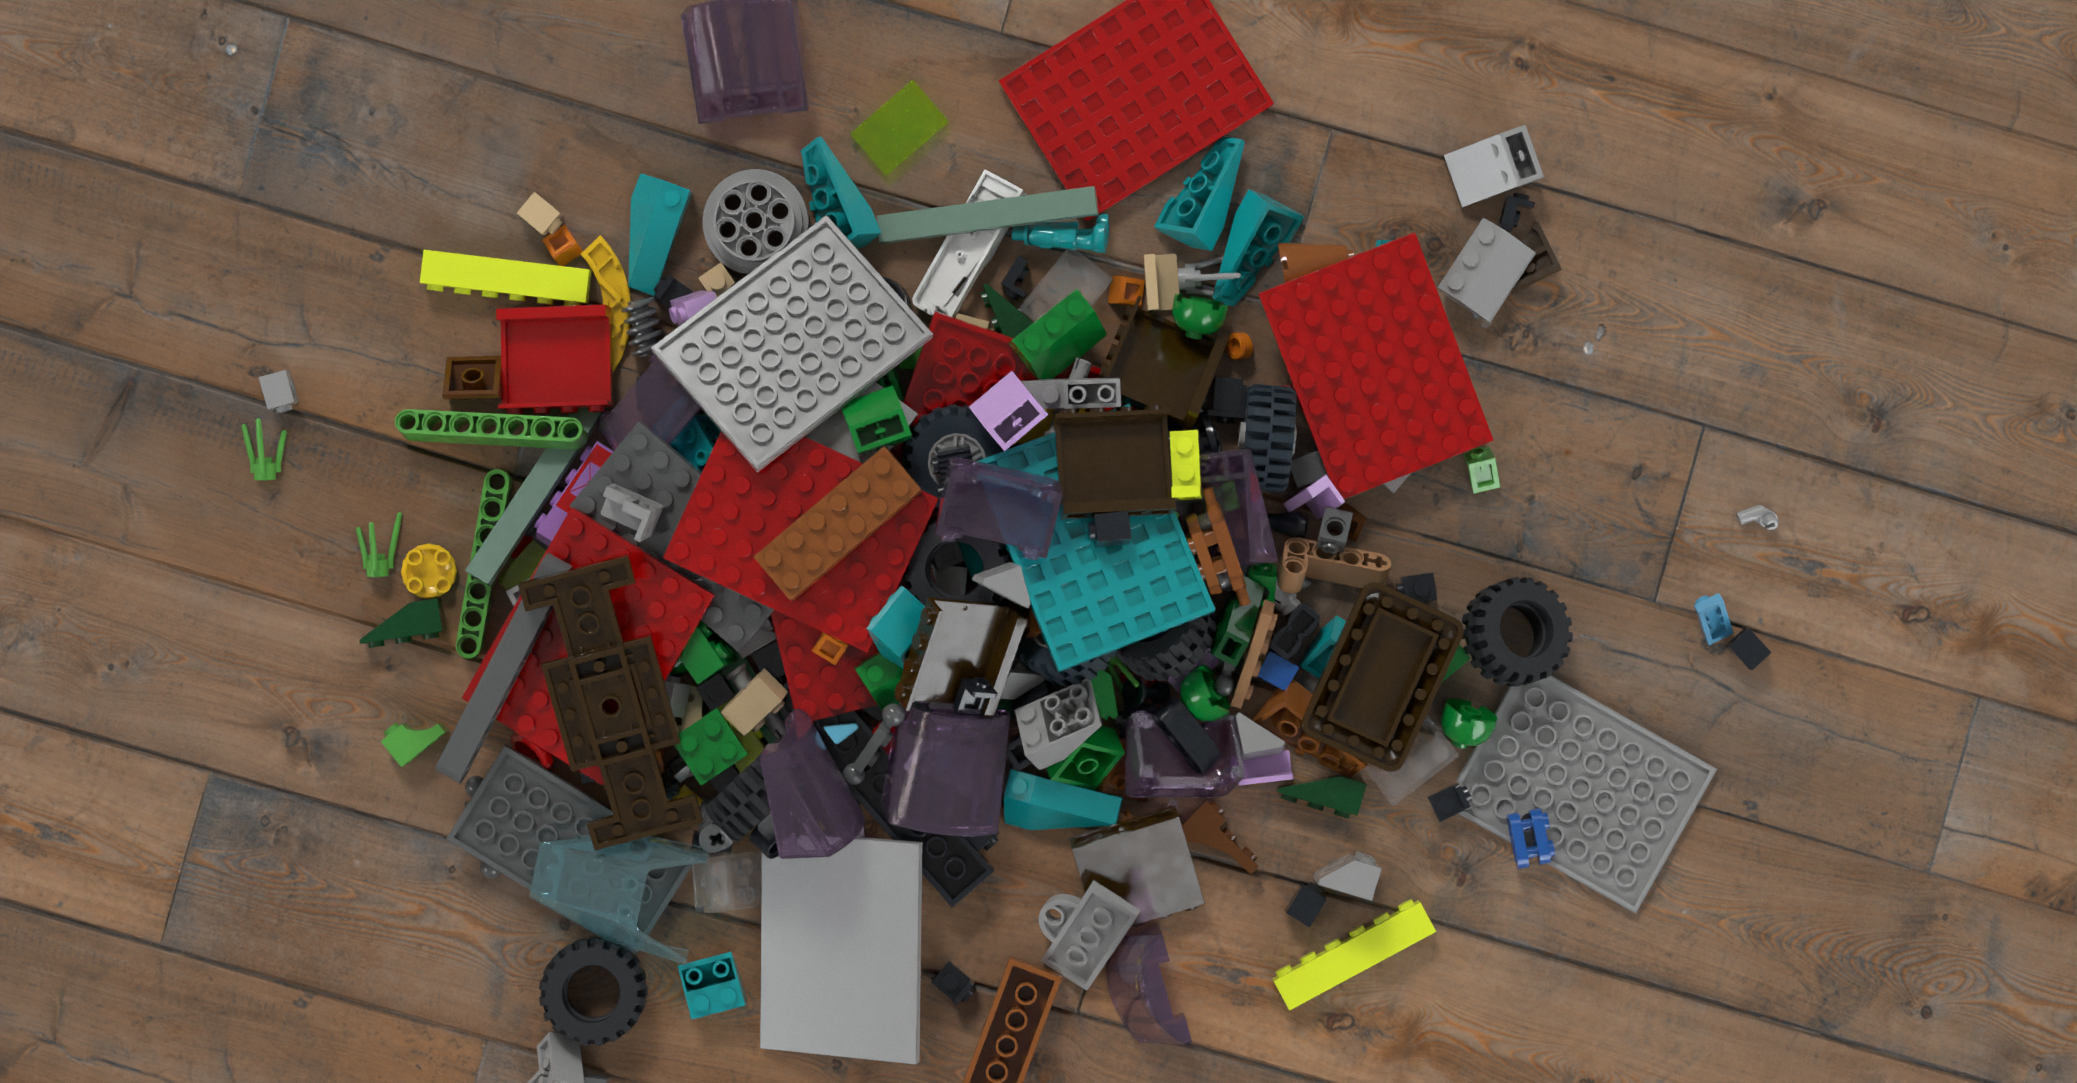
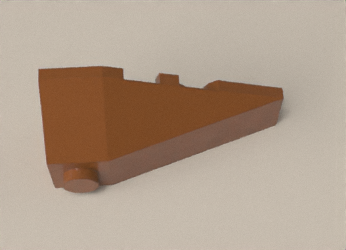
(1283, 718)

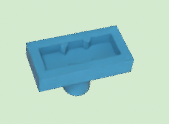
(1713, 618)

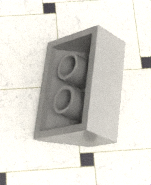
(1486, 270)
(1351, 875)

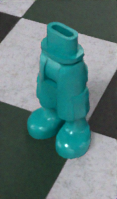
(1065, 235)

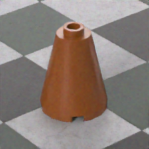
(1304, 258)

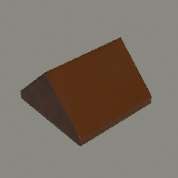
(472, 378)

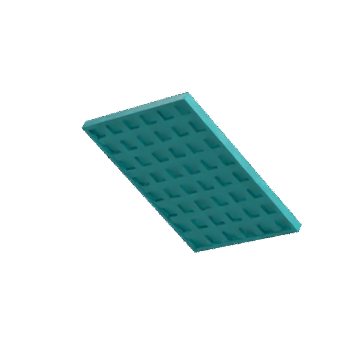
(1108, 595)

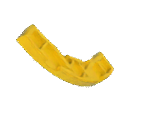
(614, 291)

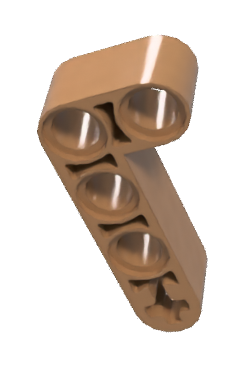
(1350, 568)

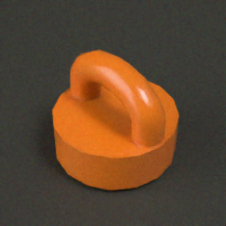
(1239, 346)

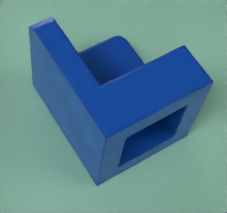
(1277, 671)

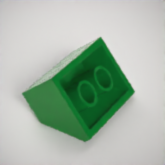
(1059, 337)
(880, 678)

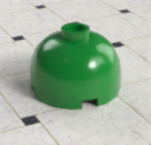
(1198, 315)
(1200, 696)
(1466, 724)

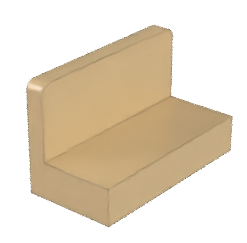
(1160, 281)

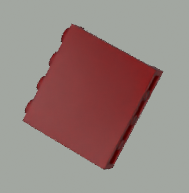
(556, 359)

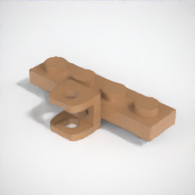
(1255, 653)

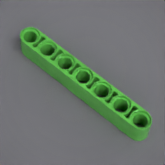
(501, 436)
(470, 602)

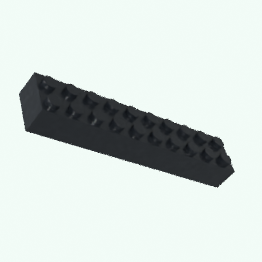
(947, 860)

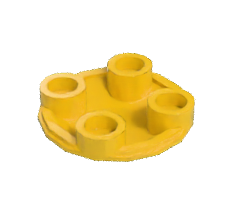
(428, 571)

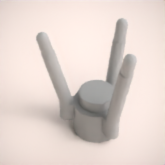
(1191, 278)

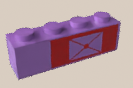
(592, 461)

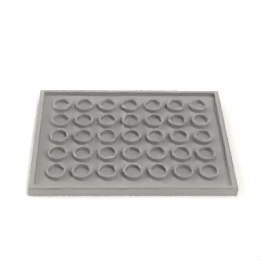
(792, 343)
(1604, 781)
(843, 952)

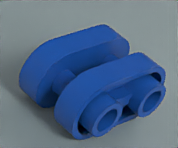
(1542, 848)

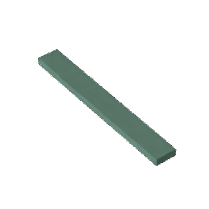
(988, 215)
(527, 504)

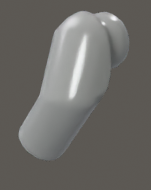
(1760, 515)

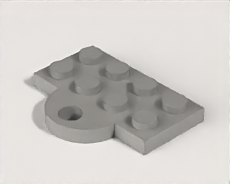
(1084, 932)

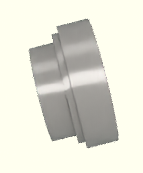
(742, 185)

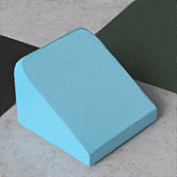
(841, 732)

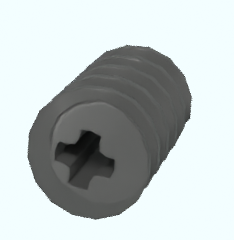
(642, 326)
(710, 835)

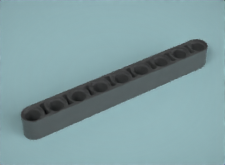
(496, 682)

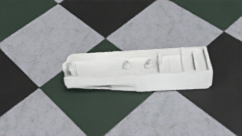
(963, 254)

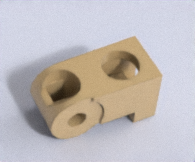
(694, 709)

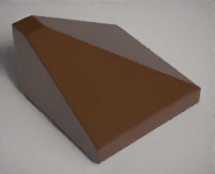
(1356, 523)

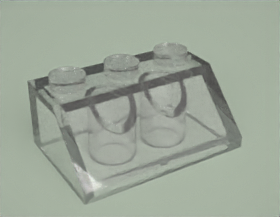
(1426, 758)

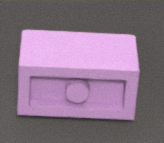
(1317, 497)
(1267, 769)

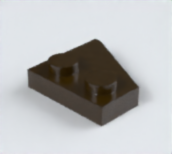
(1542, 264)

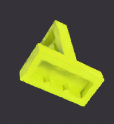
(1185, 465)

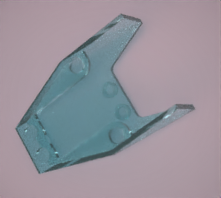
(607, 885)

